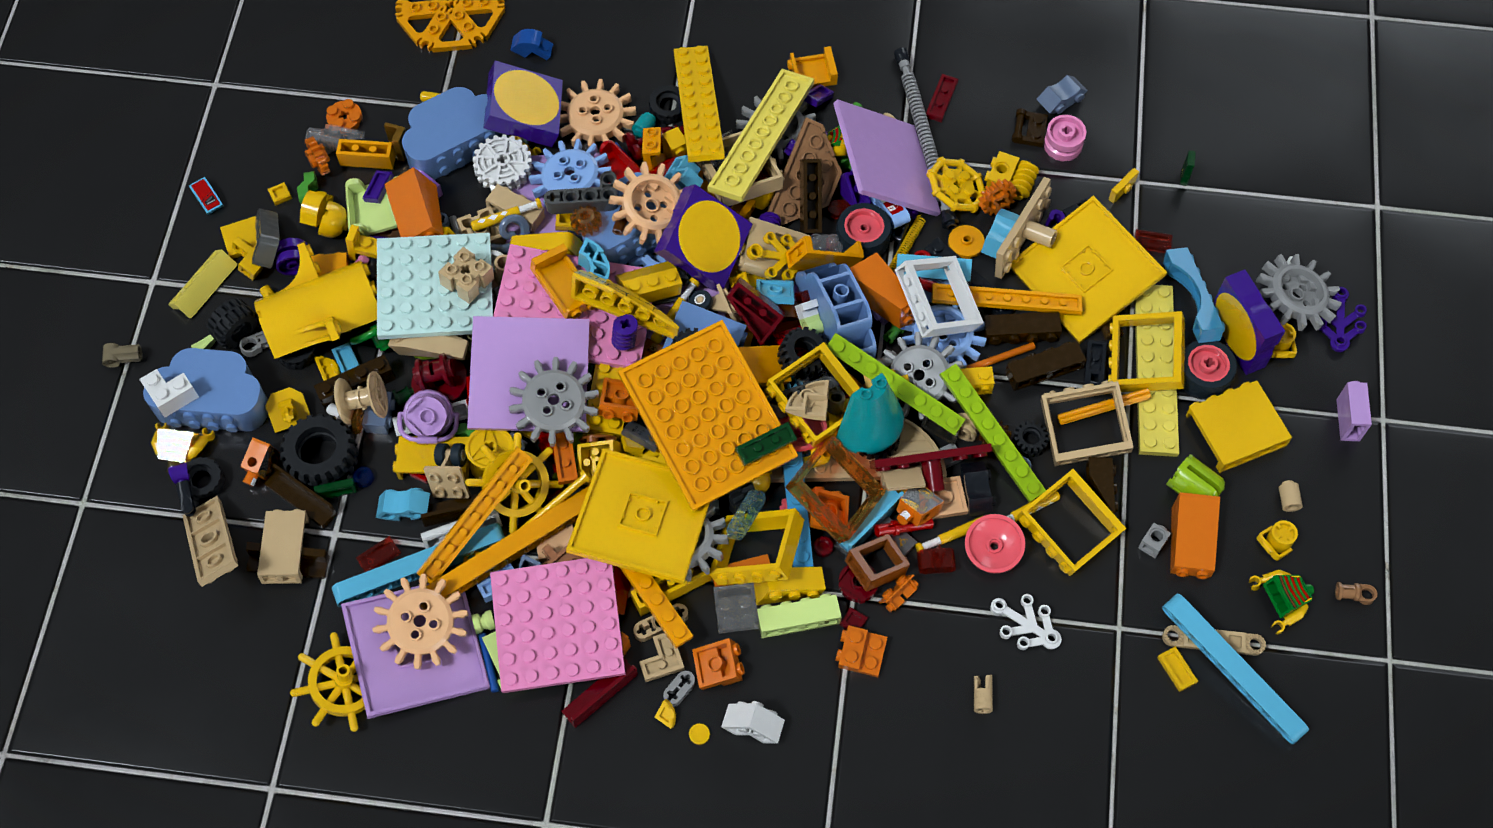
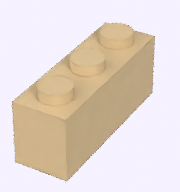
(503, 198)

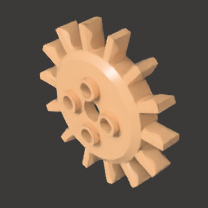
(609, 120)
(661, 191)
(429, 638)

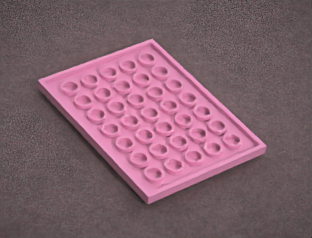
(525, 297)

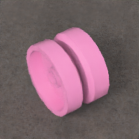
(1065, 137)

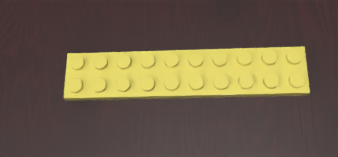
(761, 135)
(1154, 359)

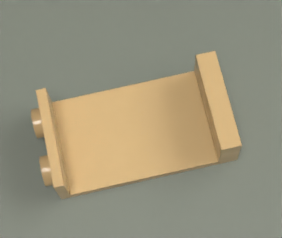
(282, 547)

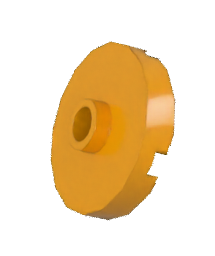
(966, 249)

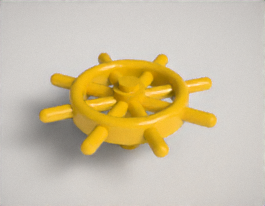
(522, 485)
(342, 681)

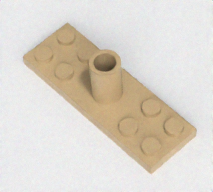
(1027, 228)
(210, 542)

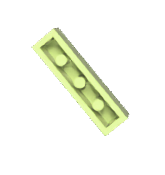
(799, 615)

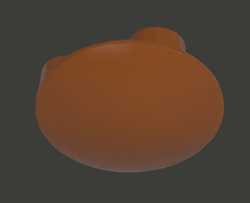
(595, 437)

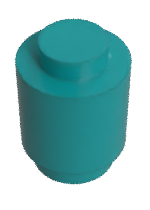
(646, 120)

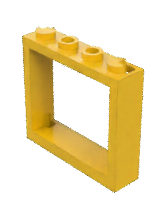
(836, 370)
(1156, 383)
(1095, 505)
(769, 520)

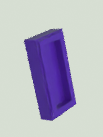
(819, 95)
(376, 188)

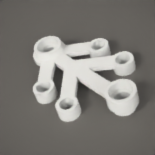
(1027, 625)

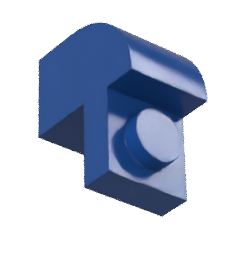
(531, 41)

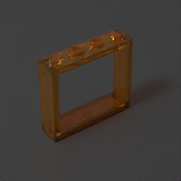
(818, 508)

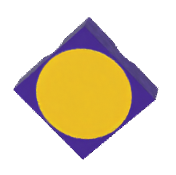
(523, 104)
(703, 237)
(1249, 322)

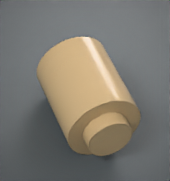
(1290, 496)

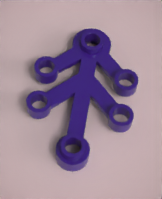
(1341, 322)

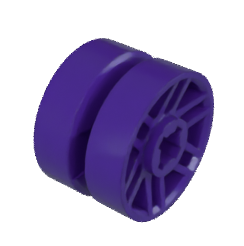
(287, 256)

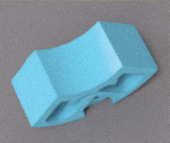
(1001, 227)
(593, 259)
(398, 504)

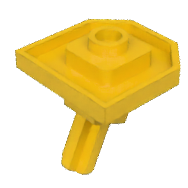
(286, 408)

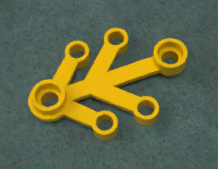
(780, 255)

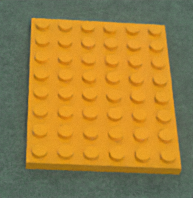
(700, 408)

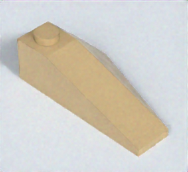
(452, 346)

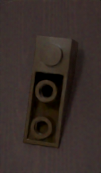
(1100, 479)

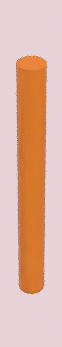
(1003, 356)

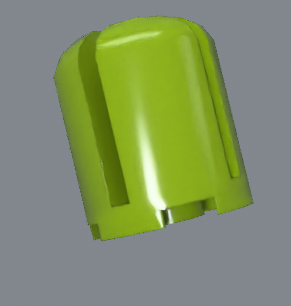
(1196, 478)

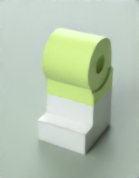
(809, 316)

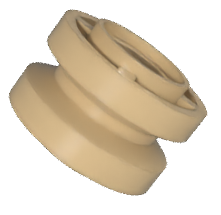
(968, 429)

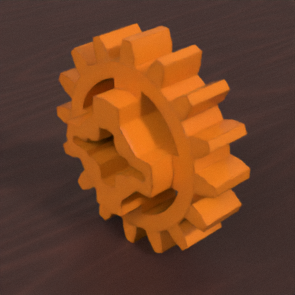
(317, 155)
(997, 196)

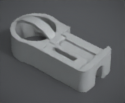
(258, 339)

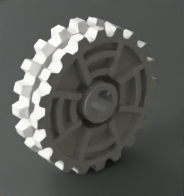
(502, 162)

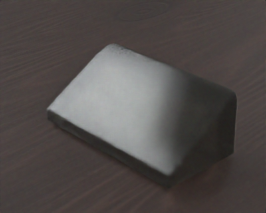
(937, 430)

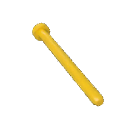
(585, 477)

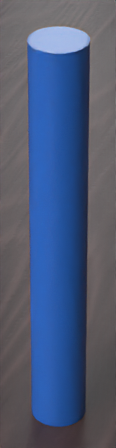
(489, 665)

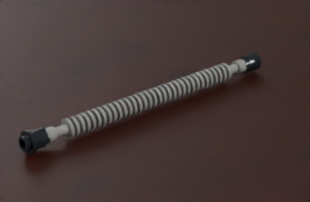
(928, 147)

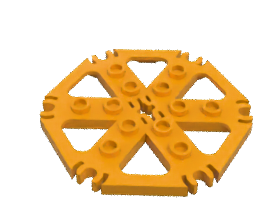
(444, 17)

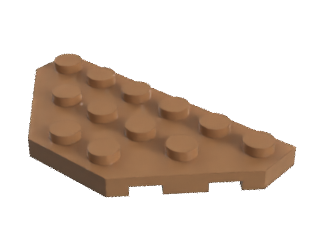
(810, 144)

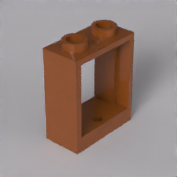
(863, 571)

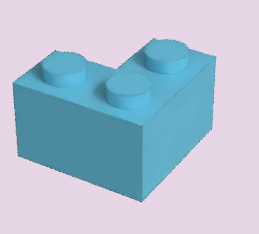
(688, 171)

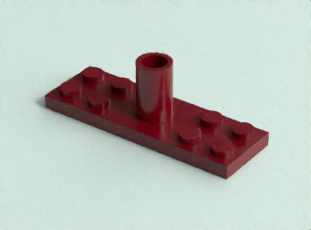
(931, 462)

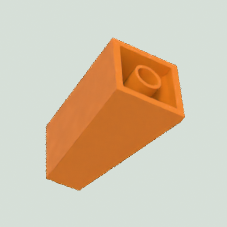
(415, 204)
(883, 290)
(1194, 535)

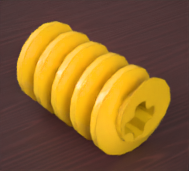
(1024, 179)

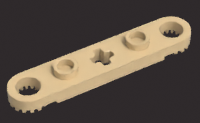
(1237, 640)

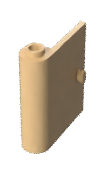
(755, 235)

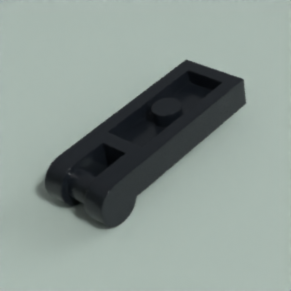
(1095, 362)

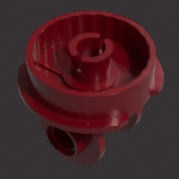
(428, 374)

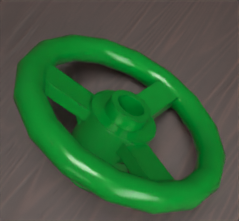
(367, 333)

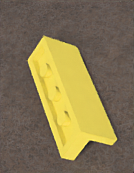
(203, 283)

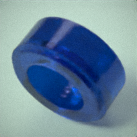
(363, 477)

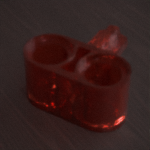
(936, 560)

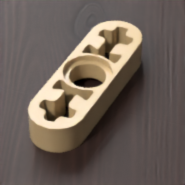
(658, 630)

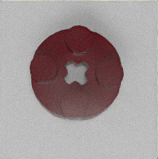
(850, 590)

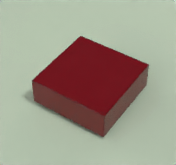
(854, 619)

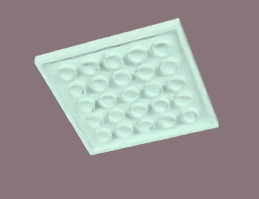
(410, 291)

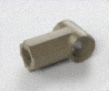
(115, 354)

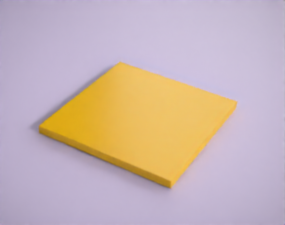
(1093, 260)
(637, 519)

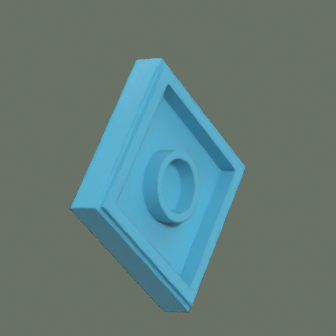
(777, 290)

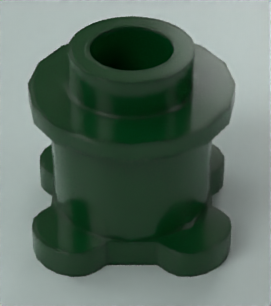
(402, 396)

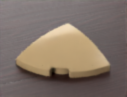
(811, 401)

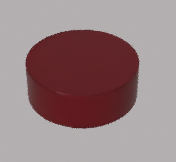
(823, 546)

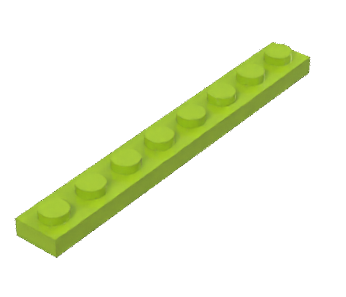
(901, 387)
(992, 432)

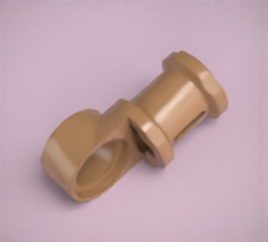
(1355, 592)

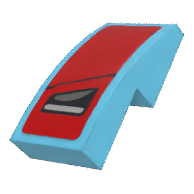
(206, 195)

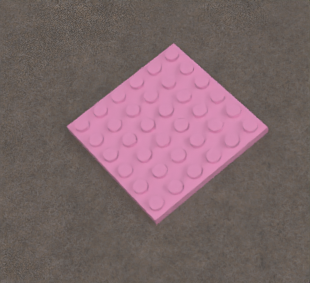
(556, 624)

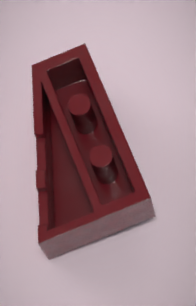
(755, 309)

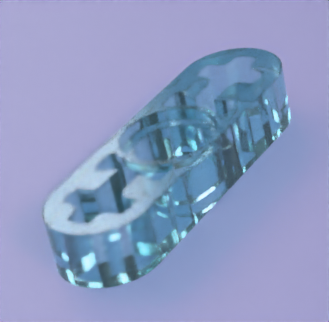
(739, 525)

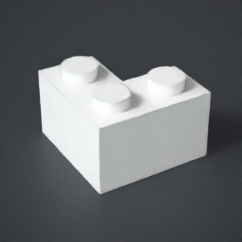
(170, 395)
(754, 721)

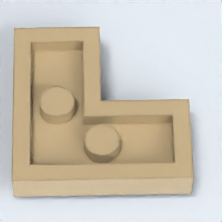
(665, 663)

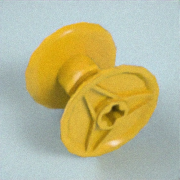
(497, 442)

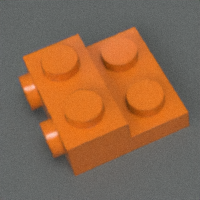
(616, 401)
(835, 502)
(861, 651)
(718, 664)

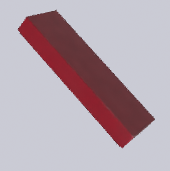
(941, 98)

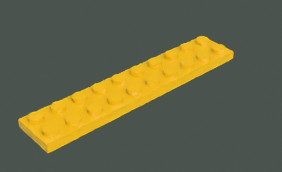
(698, 104)

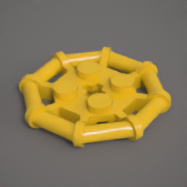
(956, 176)

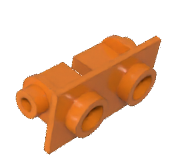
(904, 586)

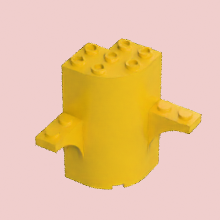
(317, 306)

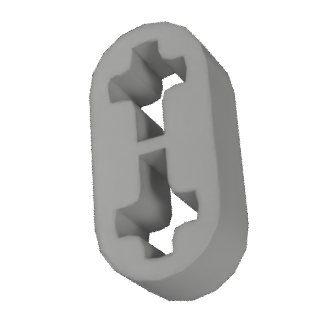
(682, 691)

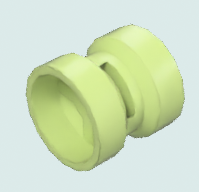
(483, 621)

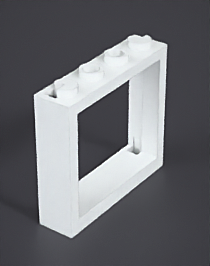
(920, 306)

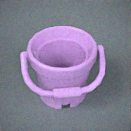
(428, 417)

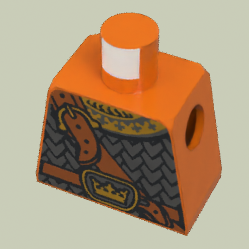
(259, 461)
(918, 506)

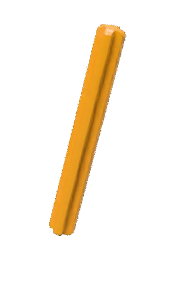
(1103, 406)

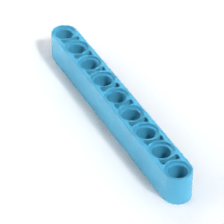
(389, 575)
(1235, 669)

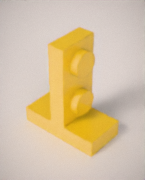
(360, 244)

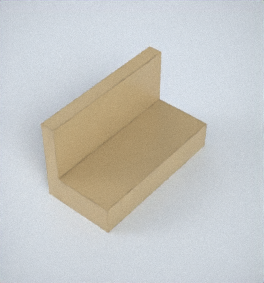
(902, 479)

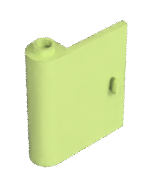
(370, 217)

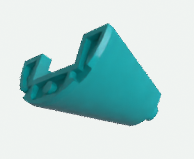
(871, 419)

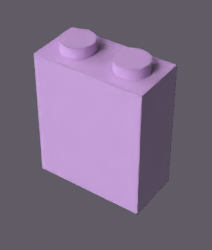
(1353, 411)

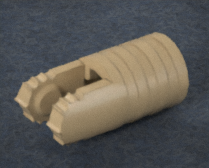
(983, 696)

